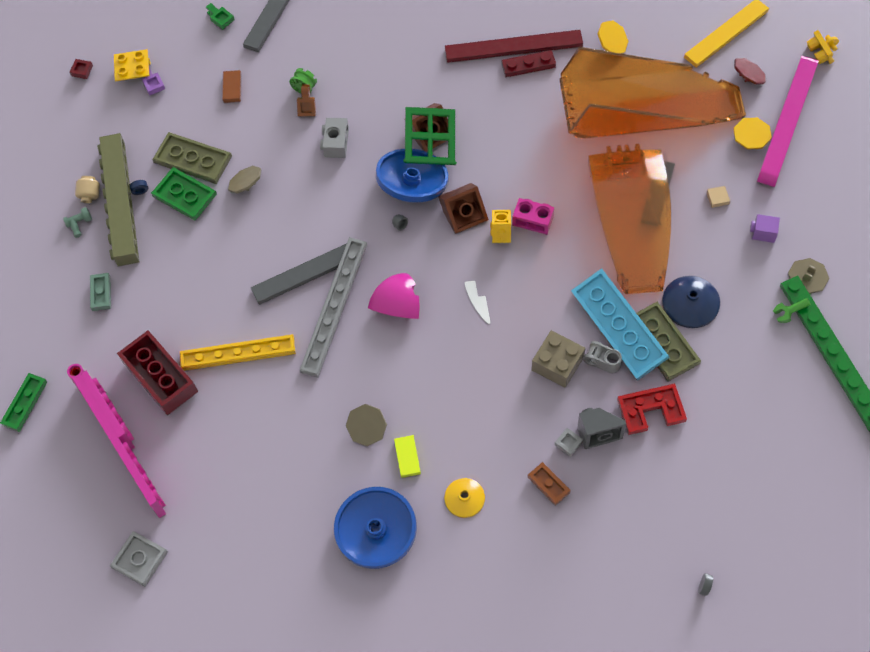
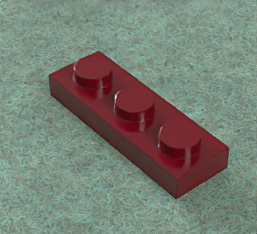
(528, 63)

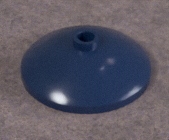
(688, 310)

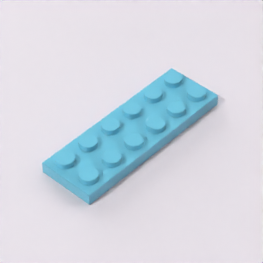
(620, 324)

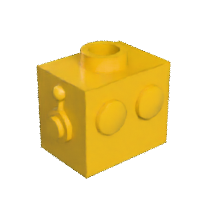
(501, 226)

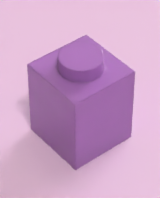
(765, 228)

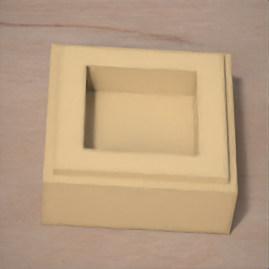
(718, 196)

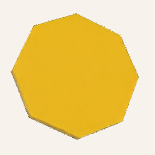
(612, 37)
(752, 133)

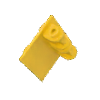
(131, 65)

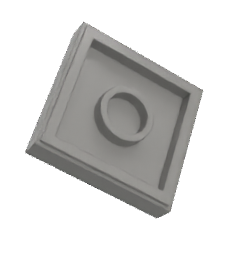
(139, 558)

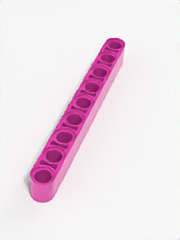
(787, 121)

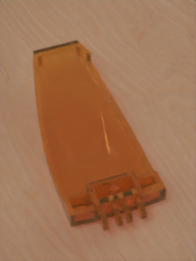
(634, 214)

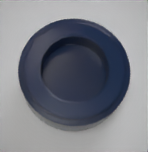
(138, 187)

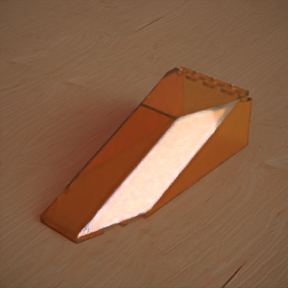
(636, 94)

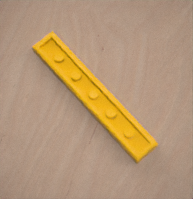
(726, 33)
(237, 352)

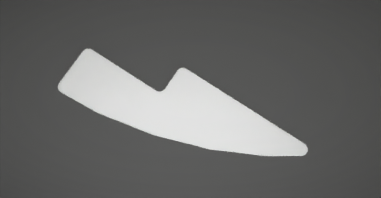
(478, 302)

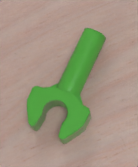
(789, 310)

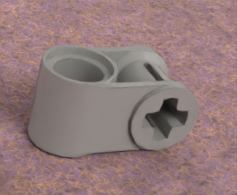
(599, 357)

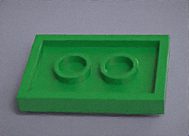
(184, 193)

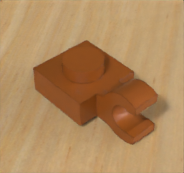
(306, 104)

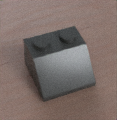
(599, 427)

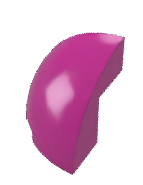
(396, 297)

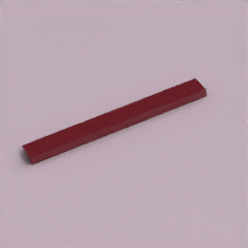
(513, 46)

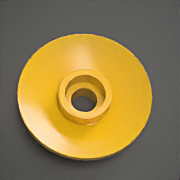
(467, 506)

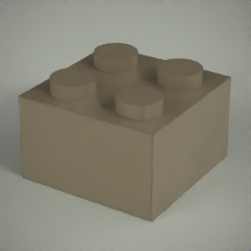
(558, 358)

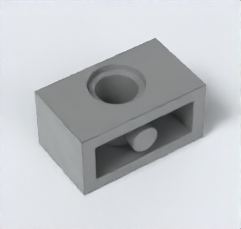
(336, 146)

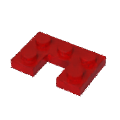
(663, 398)

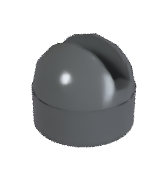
(400, 222)

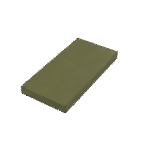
(192, 157)
(672, 341)

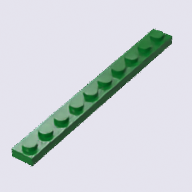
(830, 348)

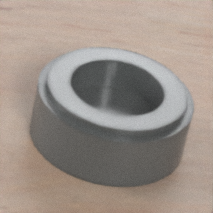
(705, 584)

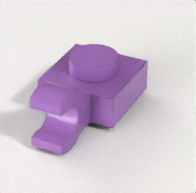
(153, 83)

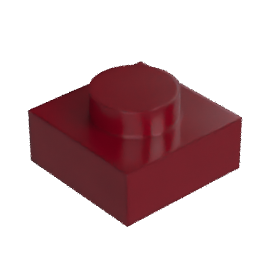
(81, 69)

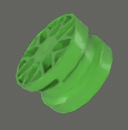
(302, 77)

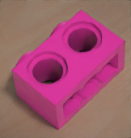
(532, 219)

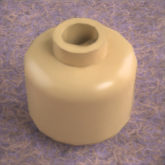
(87, 189)

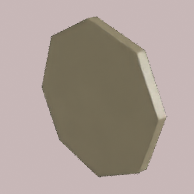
(244, 179)
(810, 273)
(366, 424)

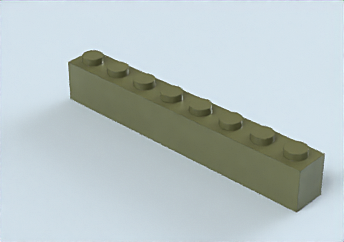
(118, 199)

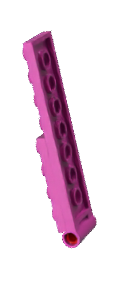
(116, 432)

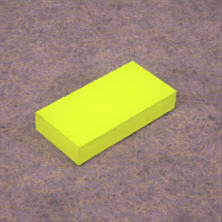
(407, 456)

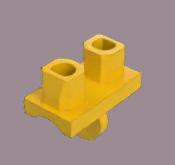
(825, 47)

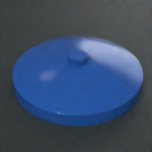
(408, 180)
(375, 527)

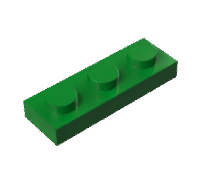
(23, 402)

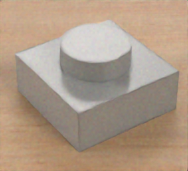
(568, 442)

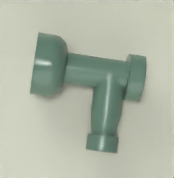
(72, 221)

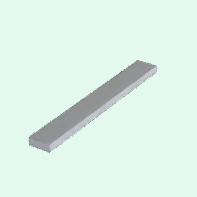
(333, 307)

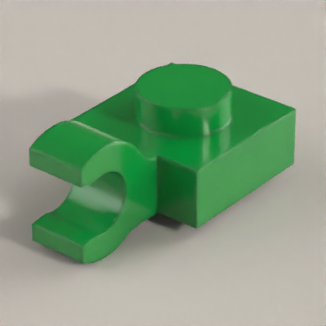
(220, 17)

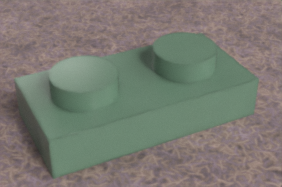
(100, 292)

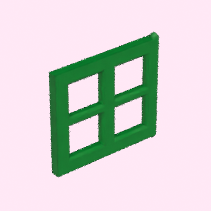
(430, 136)

